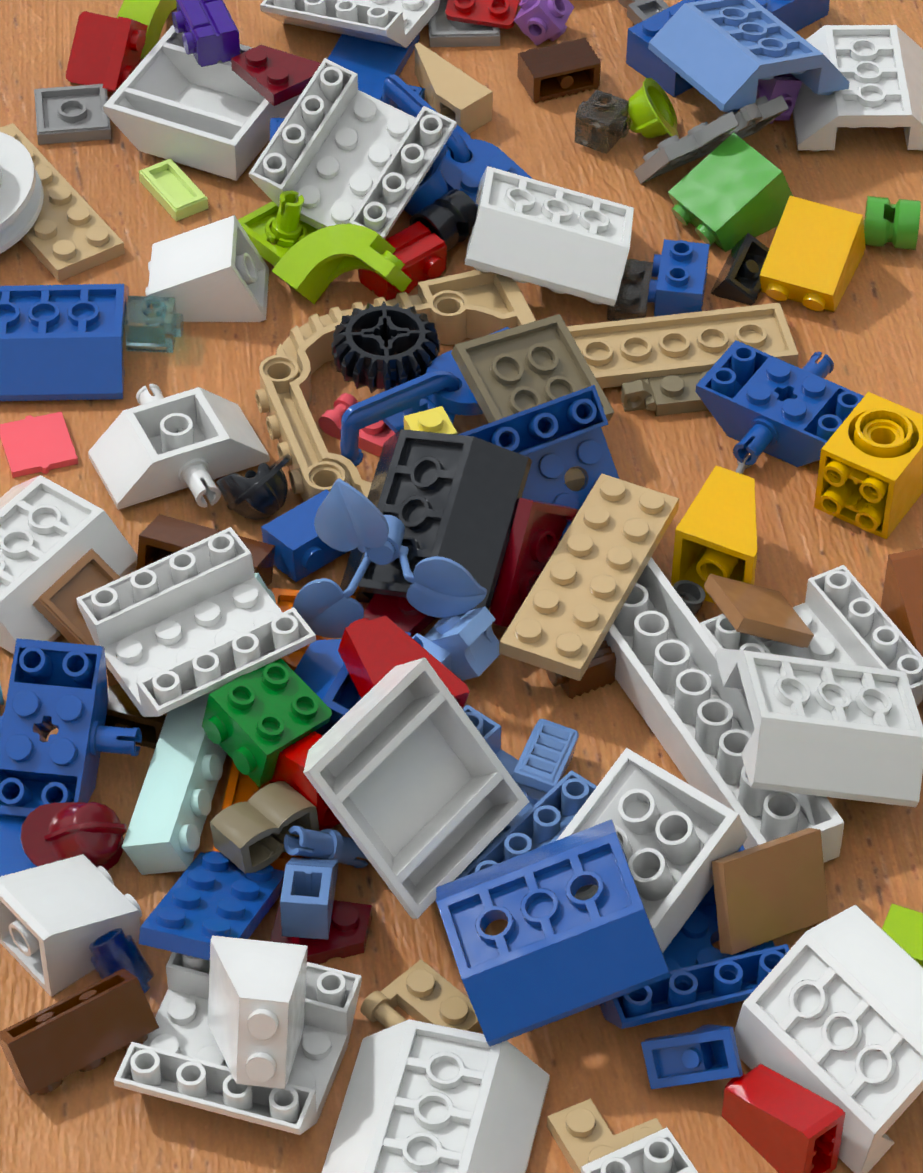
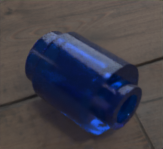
(117, 951)

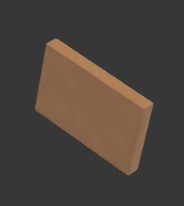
(770, 890)

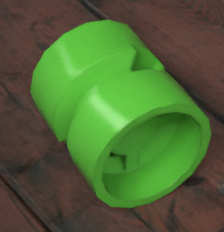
(892, 222)

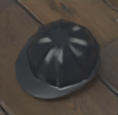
(258, 493)

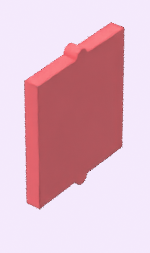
(37, 444)

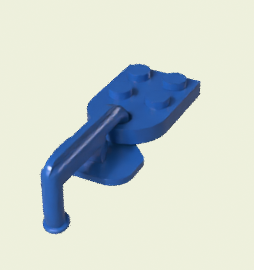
(465, 156)
(439, 387)

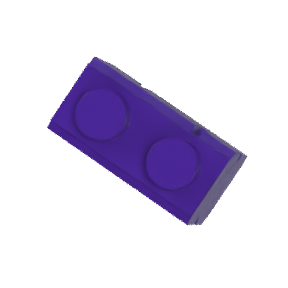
(206, 30)

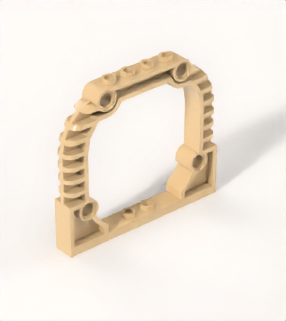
(458, 304)

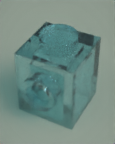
(152, 324)

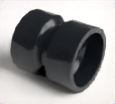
(449, 217)

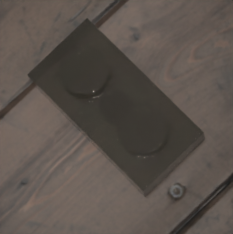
(633, 292)

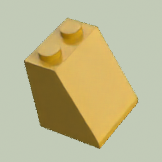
(813, 254)
(718, 532)

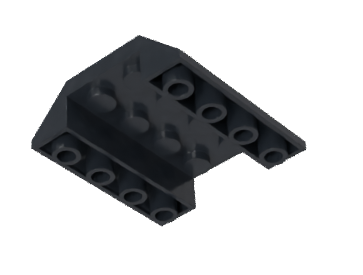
(454, 504)

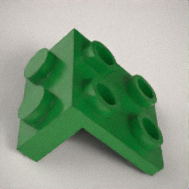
(263, 716)

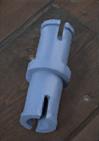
(324, 845)

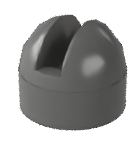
(692, 594)

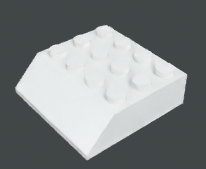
(193, 111)
(413, 783)

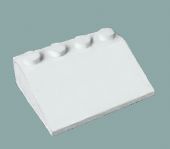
(666, 835)

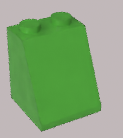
(731, 194)

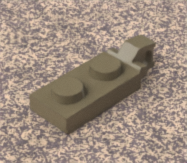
(664, 394)

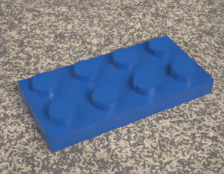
(210, 901)

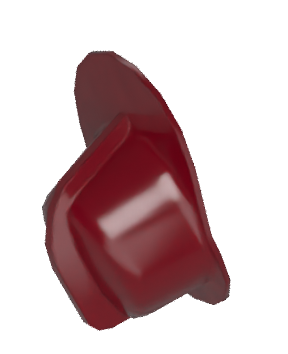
(73, 829)

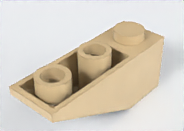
(452, 90)

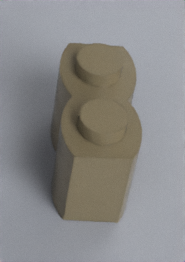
(255, 830)

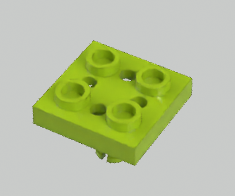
(277, 226)

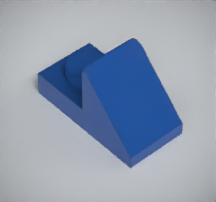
(692, 1057)

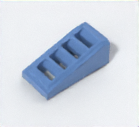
(546, 756)

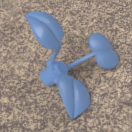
(352, 521)

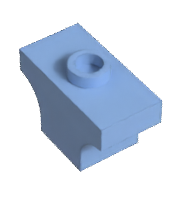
(468, 640)

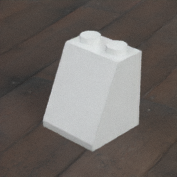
(211, 274)
(56, 914)
(257, 1007)

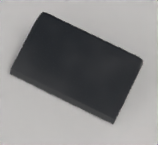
(740, 274)

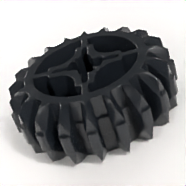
(384, 346)

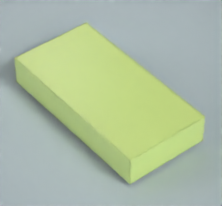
(173, 189)

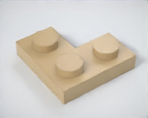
(586, 1137)

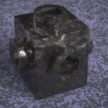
(602, 121)

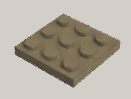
(525, 368)

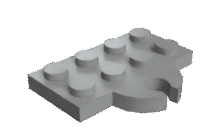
(707, 137)

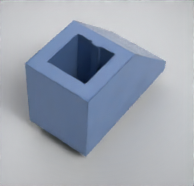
(308, 897)

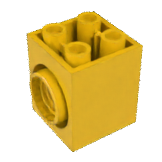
(872, 466)

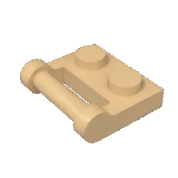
(425, 998)

